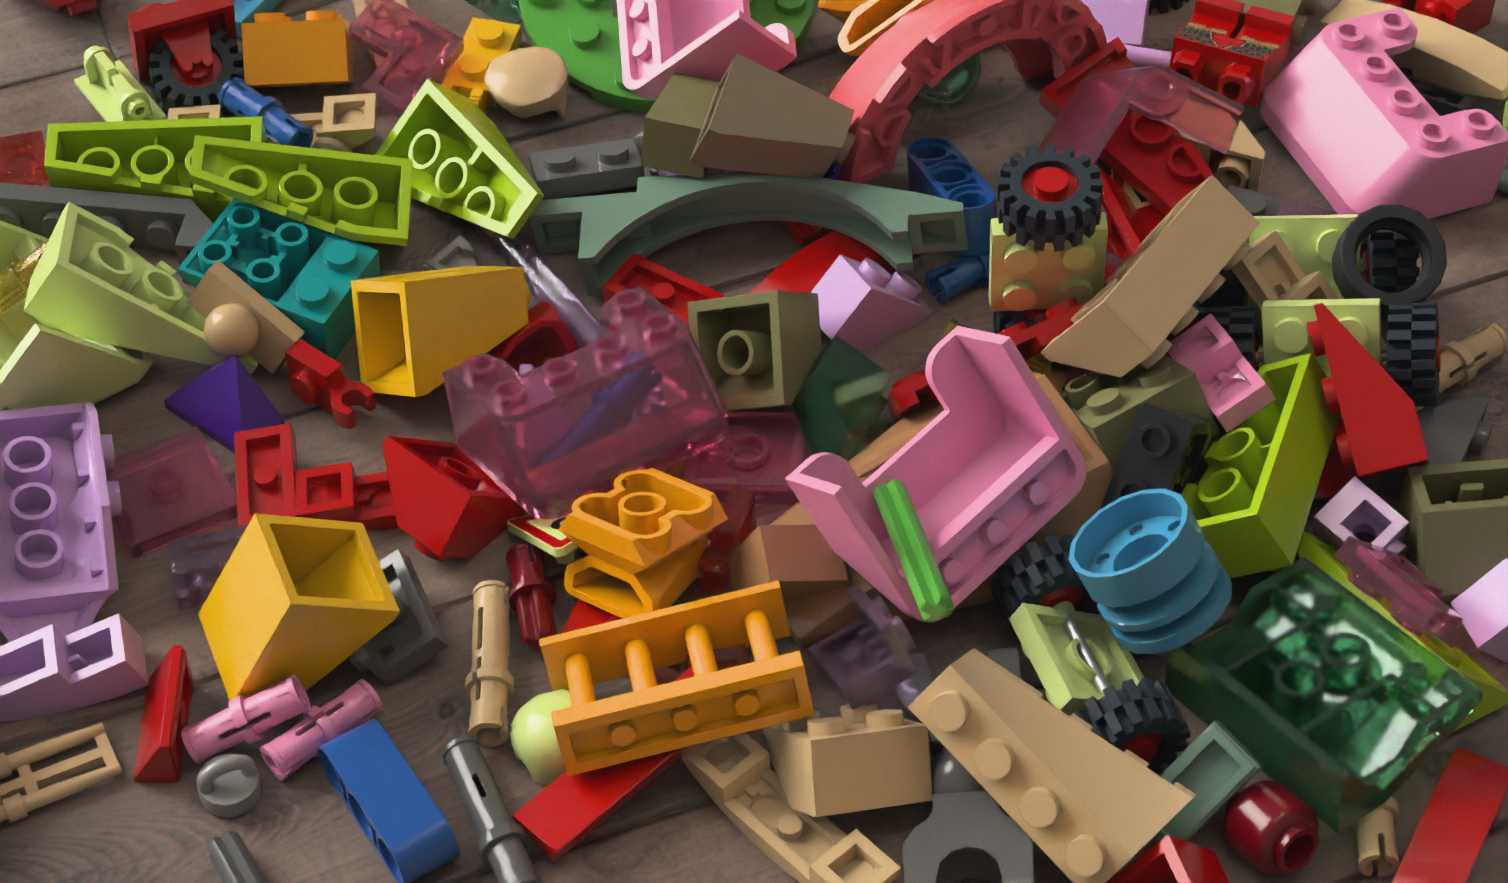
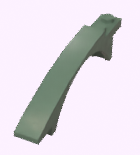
(675, 206)

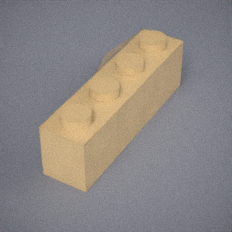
(1158, 285)
(1048, 769)

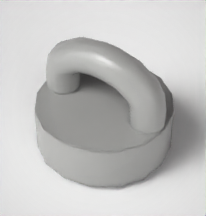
(229, 785)

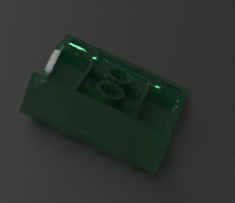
(1322, 692)

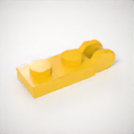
(482, 44)

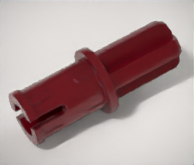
(531, 595)

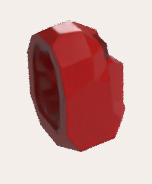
(537, 341)

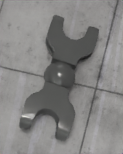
(966, 829)

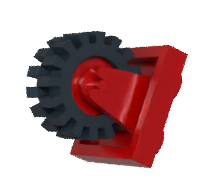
(186, 50)

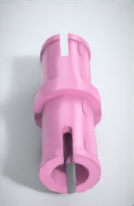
(246, 719)
(319, 726)

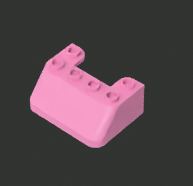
(694, 41)
(1371, 133)
(975, 474)

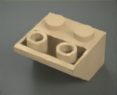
(851, 761)

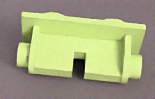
(114, 89)

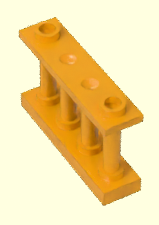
(682, 711)

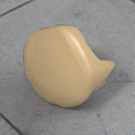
(528, 82)

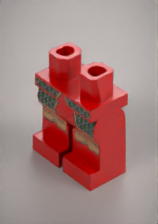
(1232, 59)

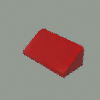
(163, 717)

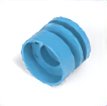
(1151, 571)

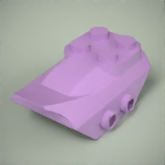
(55, 519)

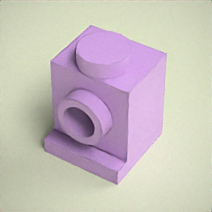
(1360, 510)

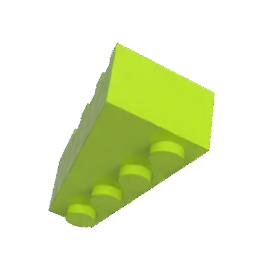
(141, 156)
(1266, 472)

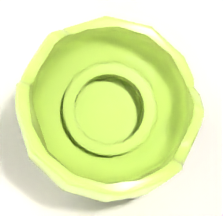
(535, 737)

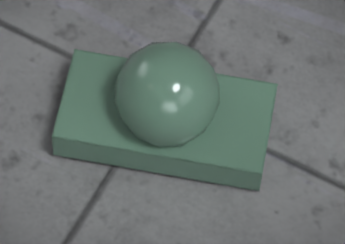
(1214, 770)

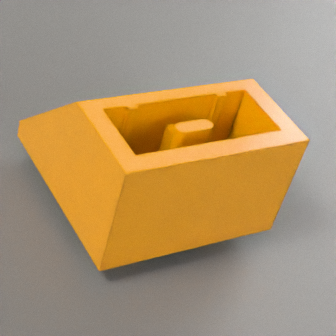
(297, 52)

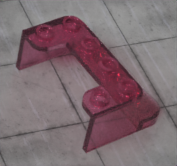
(592, 414)

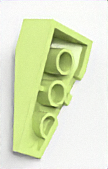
(112, 295)

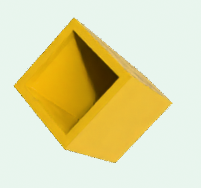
(433, 321)
(294, 602)

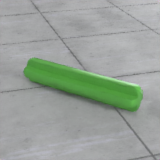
(913, 551)

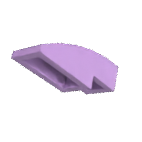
(63, 673)

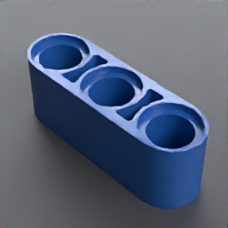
(943, 172)
(388, 802)

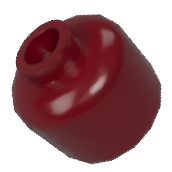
(1271, 828)

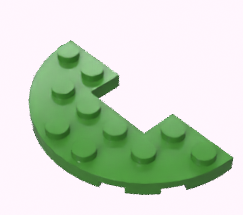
(589, 39)

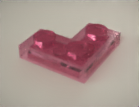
(411, 48)
(1401, 583)

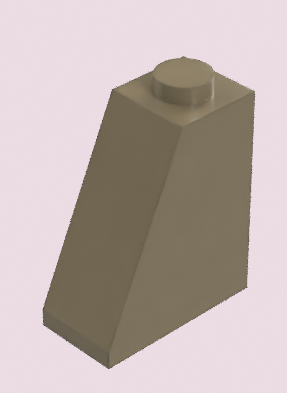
(771, 125)

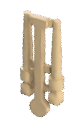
(29, 782)

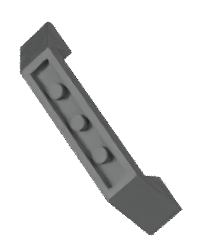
(148, 219)

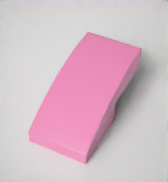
(1224, 374)

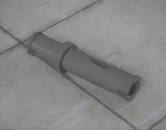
(500, 841)

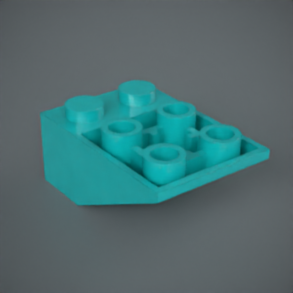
(291, 266)

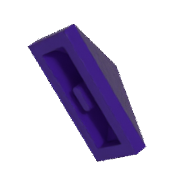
(223, 402)

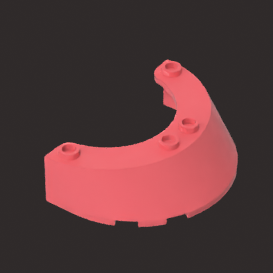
(936, 40)

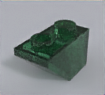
(841, 400)

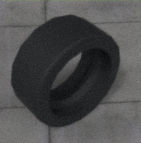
(1400, 220)

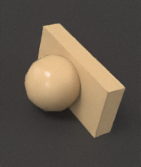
(241, 319)

